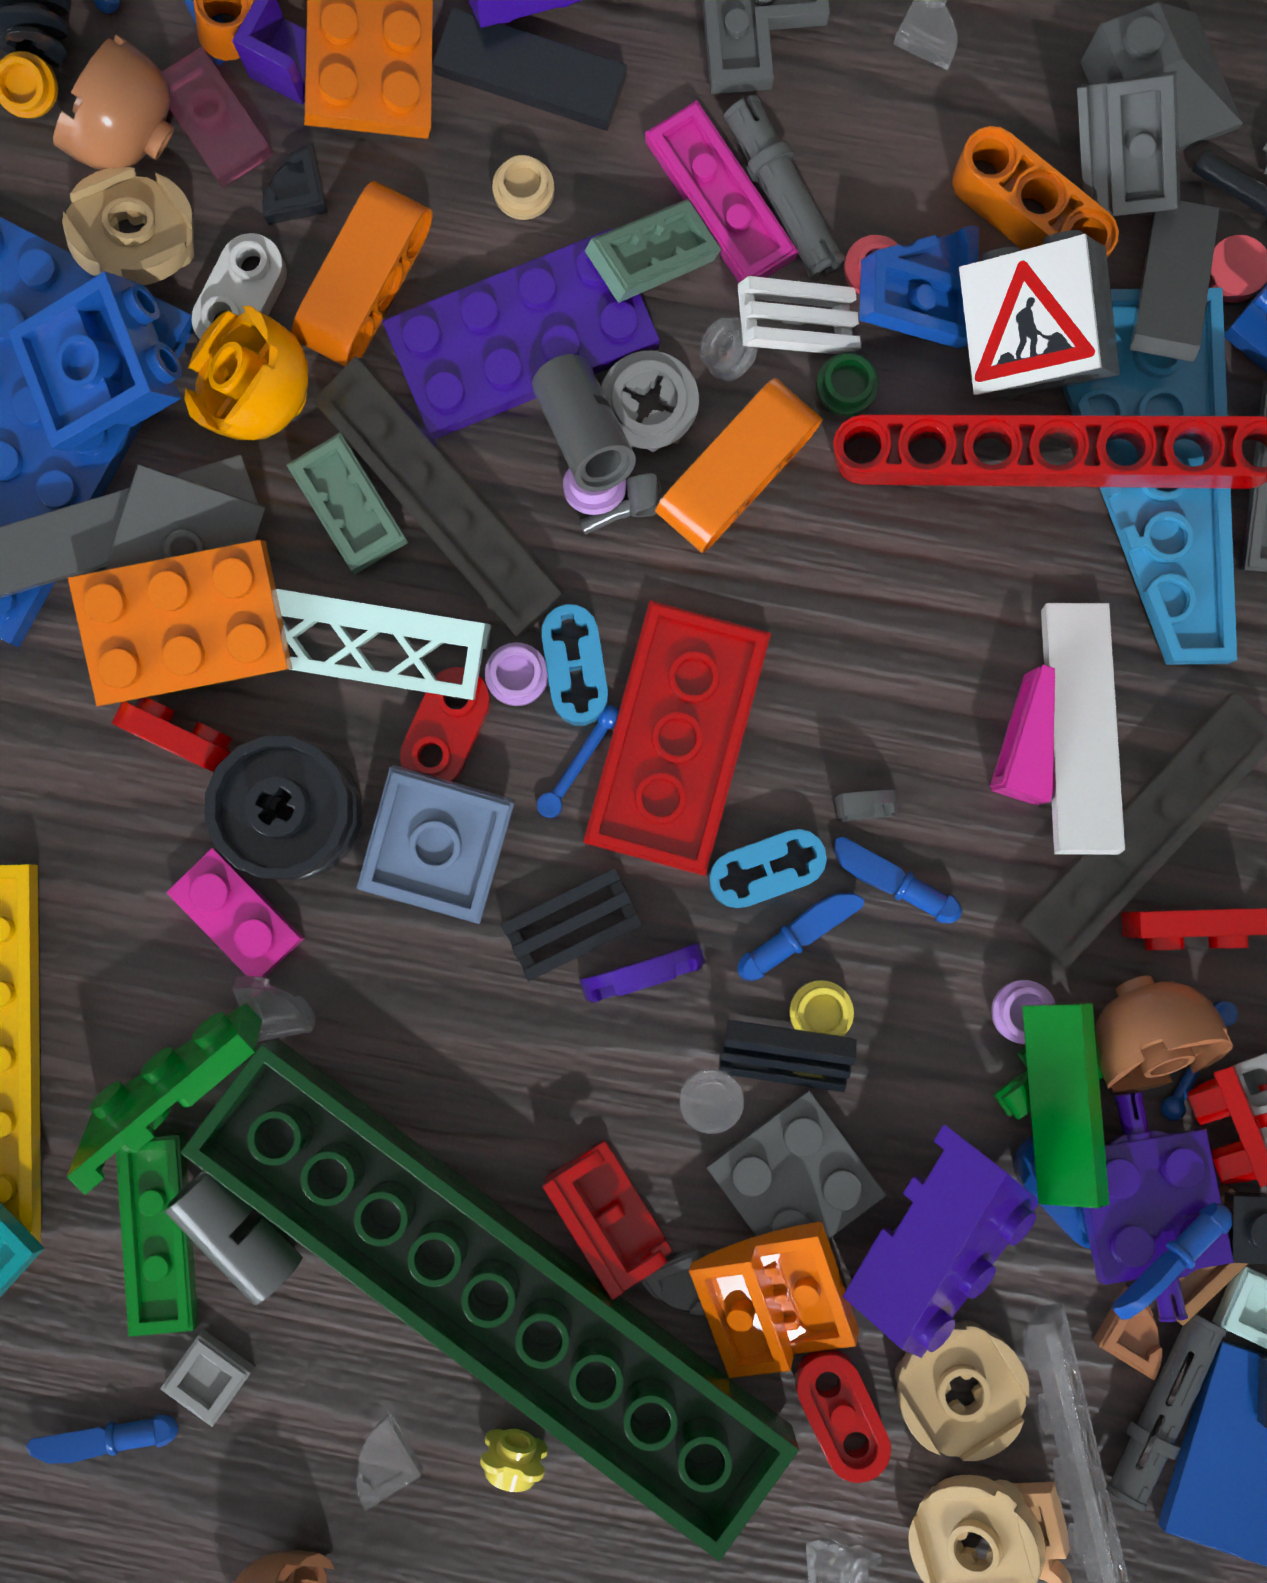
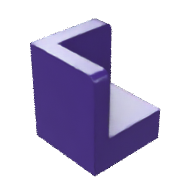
(273, 50)

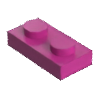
(235, 915)

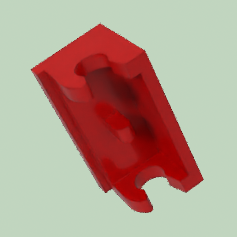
(607, 1218)

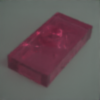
(214, 118)

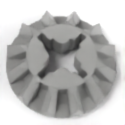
(677, 390)

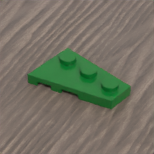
(134, 1110)

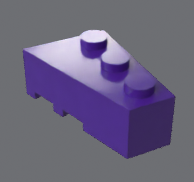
(941, 1247)

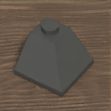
(1162, 41)

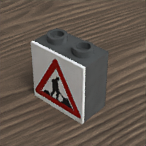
(1039, 317)

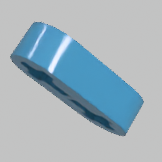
(559, 667)
(772, 883)

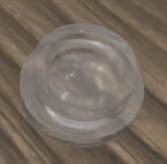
(724, 349)
(711, 1101)

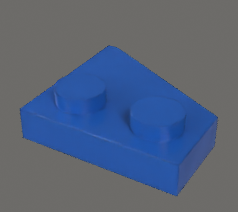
(920, 287)

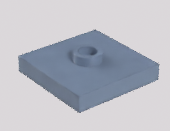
(435, 844)

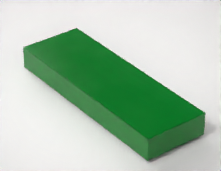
(1065, 1105)
(155, 1250)

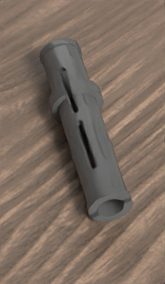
(772, 166)
(1131, 1481)

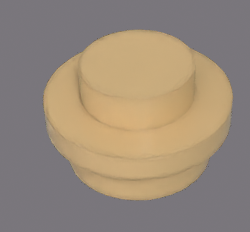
(523, 187)

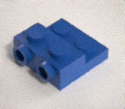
(96, 360)

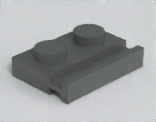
(1131, 143)

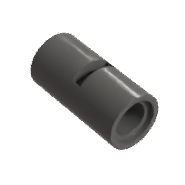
(583, 423)
(234, 1237)

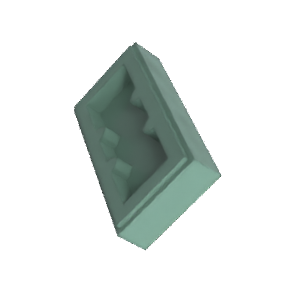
(652, 250)
(347, 503)

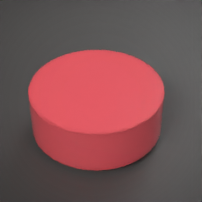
(1239, 267)

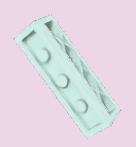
(385, 620)

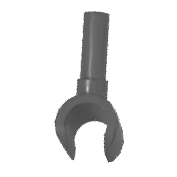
(643, 497)

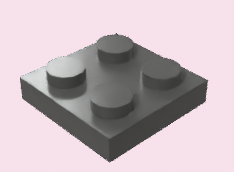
(795, 1172)

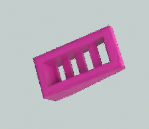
(1027, 751)

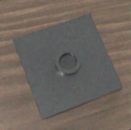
(178, 517)

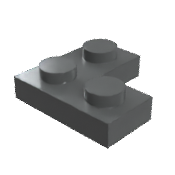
(740, 38)

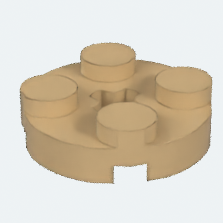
(118, 195)
(999, 1401)
(985, 1508)

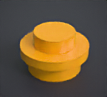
(27, 85)

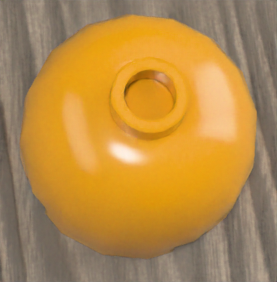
(247, 377)

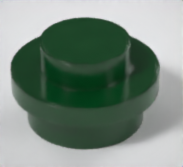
(847, 384)

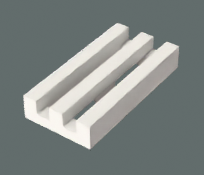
(799, 293)

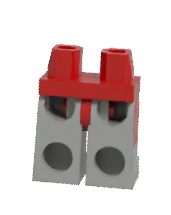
(1242, 1094)

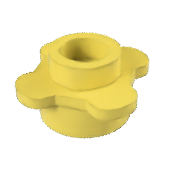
(513, 1459)

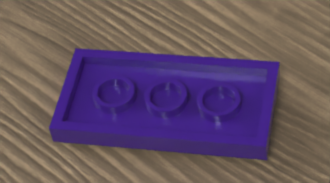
(486, 341)

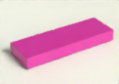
(721, 193)

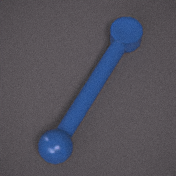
(550, 804)
(1173, 1106)

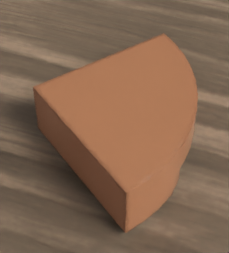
(1132, 1340)

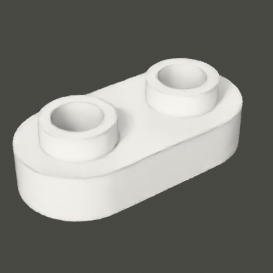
(232, 287)

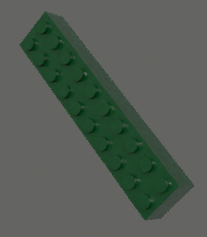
(494, 1296)

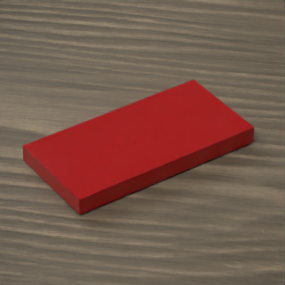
(677, 738)

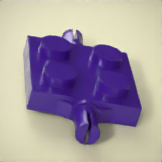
(1154, 1195)

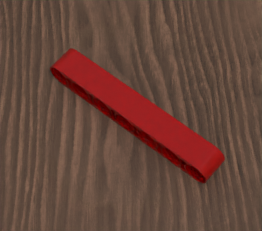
(1086, 435)

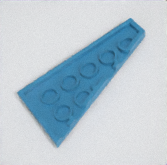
(1171, 537)

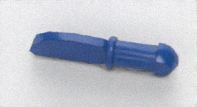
(892, 880)
(802, 931)
(1181, 1254)
(98, 1441)

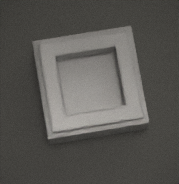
(207, 1378)

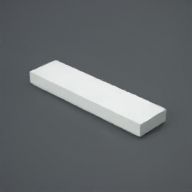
(1086, 749)

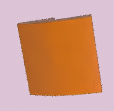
(774, 1299)

